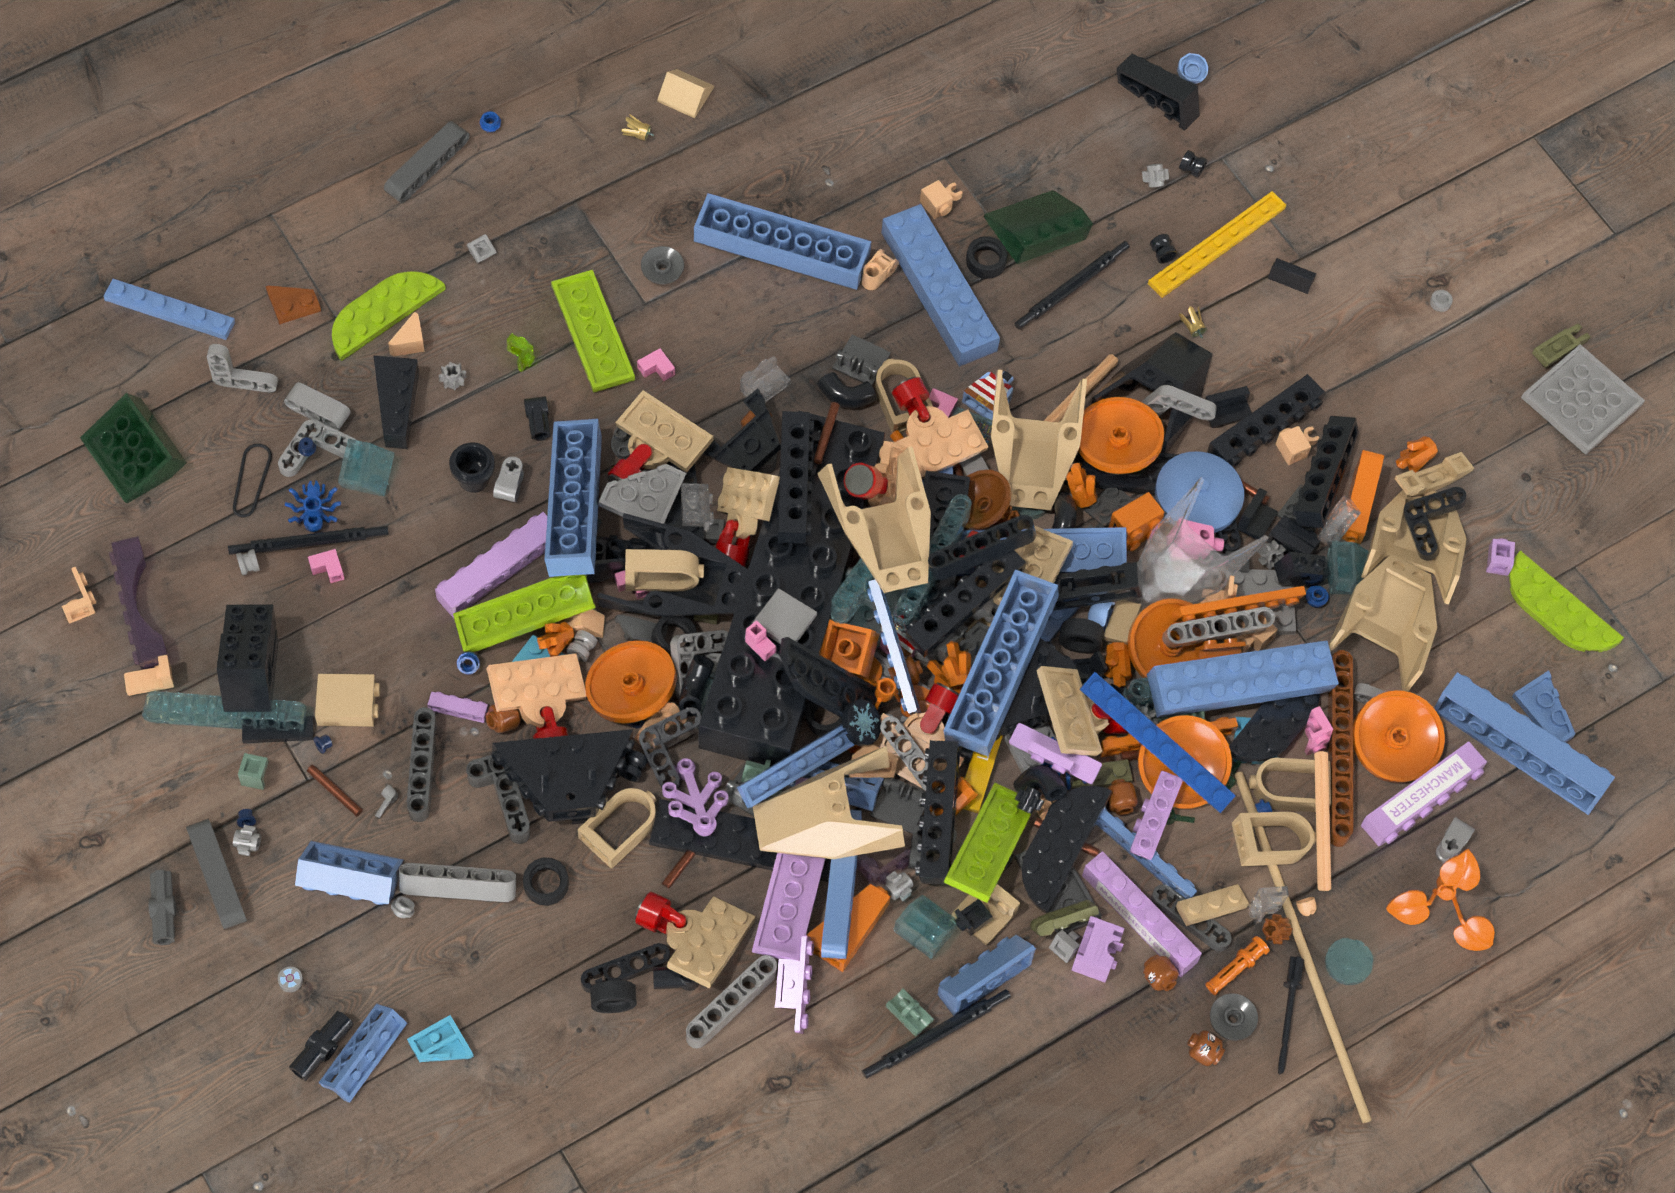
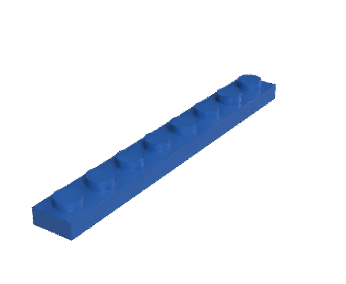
(1157, 742)

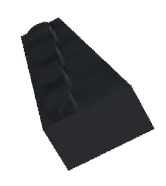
(1161, 89)
(397, 391)

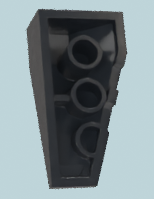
(612, 556)

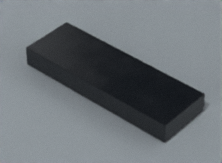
(270, 734)

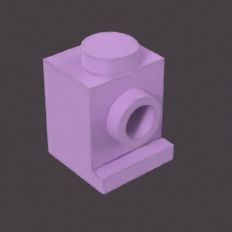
(1500, 557)

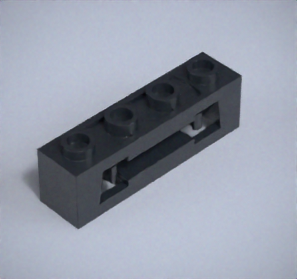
(1098, 585)

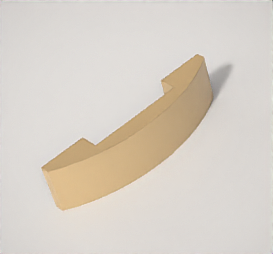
(1435, 477)

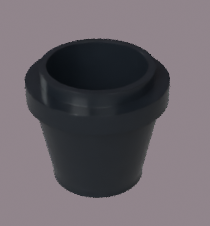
(471, 459)

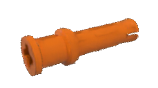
(1245, 959)

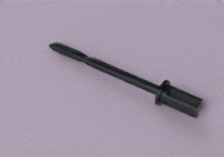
(1293, 983)

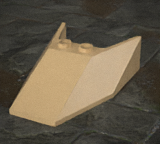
(1035, 452)
(890, 536)
(1394, 538)
(1394, 611)
(817, 818)

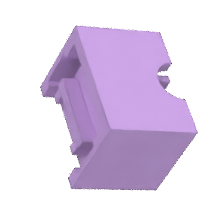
(1095, 949)

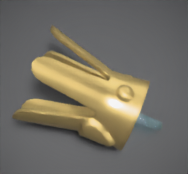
(639, 130)
(1197, 328)

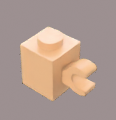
(939, 199)
(1295, 444)
(1259, 639)

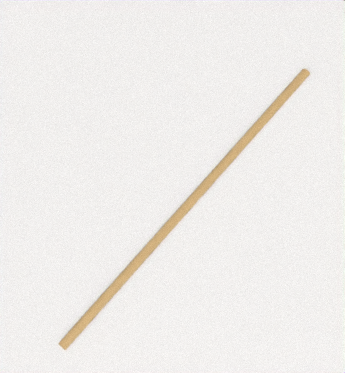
(1308, 962)

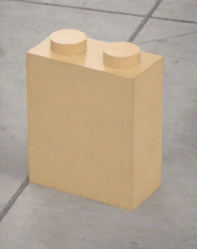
(346, 700)

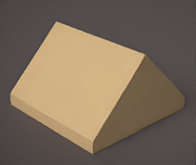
(684, 92)

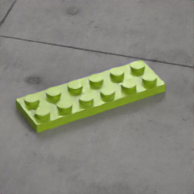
(593, 331)
(523, 611)
(988, 844)

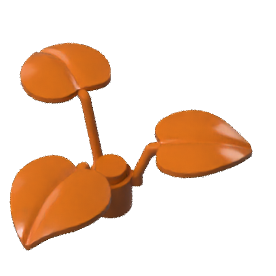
(887, 689)
(1460, 872)

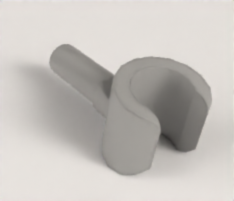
(390, 796)

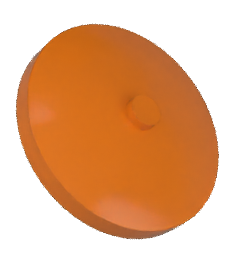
(1120, 435)
(1146, 633)
(631, 681)
(1398, 736)
(1202, 743)

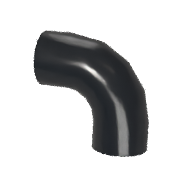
(846, 396)
(1065, 511)
(695, 683)
(1043, 778)

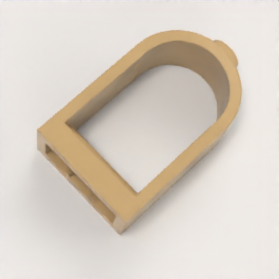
(888, 368)
(661, 570)
(1281, 802)
(1246, 841)
(599, 845)

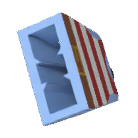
(981, 393)

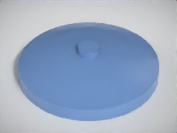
(1219, 496)

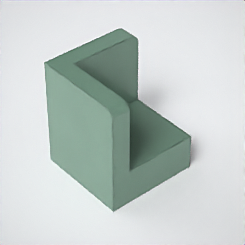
(252, 771)

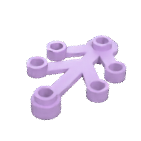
(696, 800)

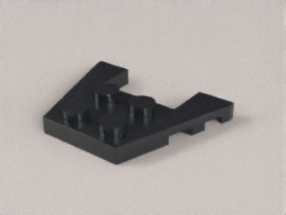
(753, 443)

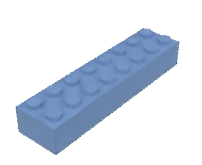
(782, 241)
(940, 285)
(573, 498)
(1001, 662)
(1242, 679)
(1523, 743)

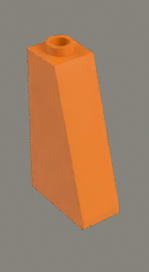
(1362, 492)
(866, 911)

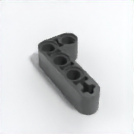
(506, 798)

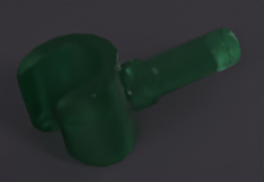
(1232, 781)
(1176, 817)

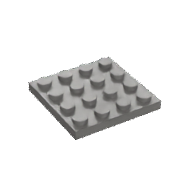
(1582, 399)

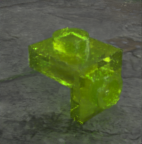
(521, 348)

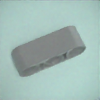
(317, 406)

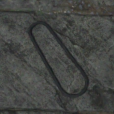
(261, 482)

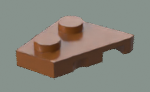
(292, 302)

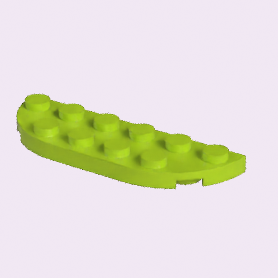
(382, 309)
(1558, 608)

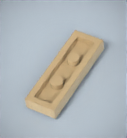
(1212, 905)

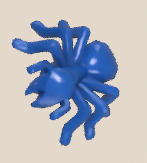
(313, 507)

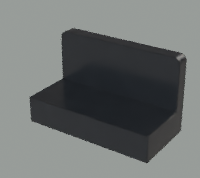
(1292, 276)
(1231, 406)
(1257, 516)

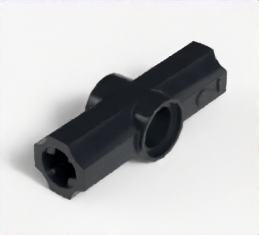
(321, 1045)

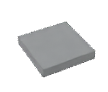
(785, 617)

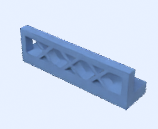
(858, 792)
(365, 1053)

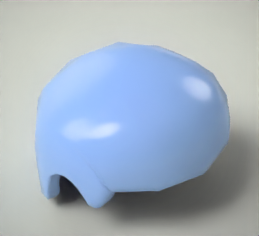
(1192, 68)
(1101, 613)

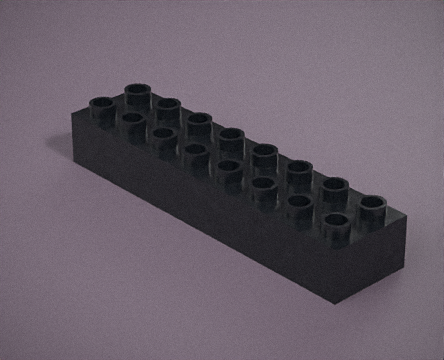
(751, 701)

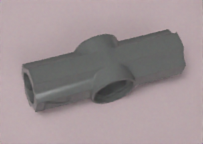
(162, 907)

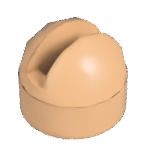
(1307, 906)

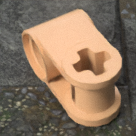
(880, 267)

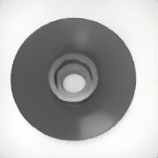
(659, 258)
(1238, 1007)

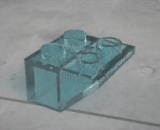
(366, 468)
(1345, 566)
(925, 926)

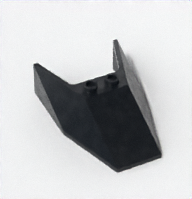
(1173, 363)
(714, 593)

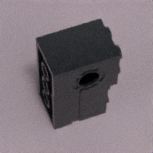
(248, 658)

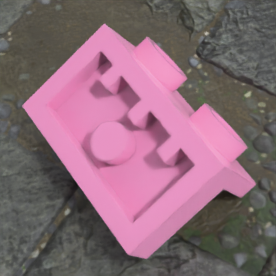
(1317, 731)

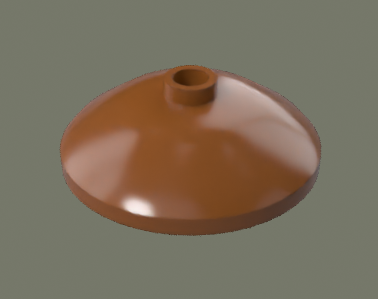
(989, 497)

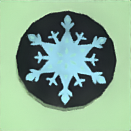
(861, 722)

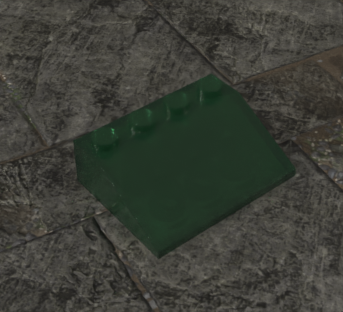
(1039, 225)
(132, 448)

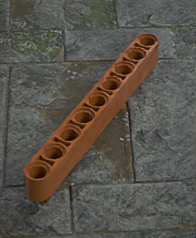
(1339, 757)

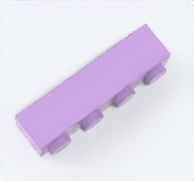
(458, 707)

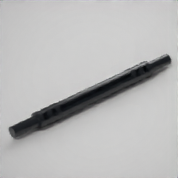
(1071, 285)
(307, 540)
(935, 1034)

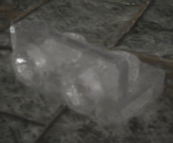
(766, 378)
(696, 505)
(1339, 520)
(1267, 902)

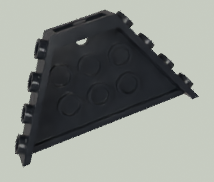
(1029, 701)
(563, 766)

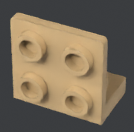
(1002, 908)

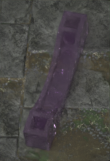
(130, 565)

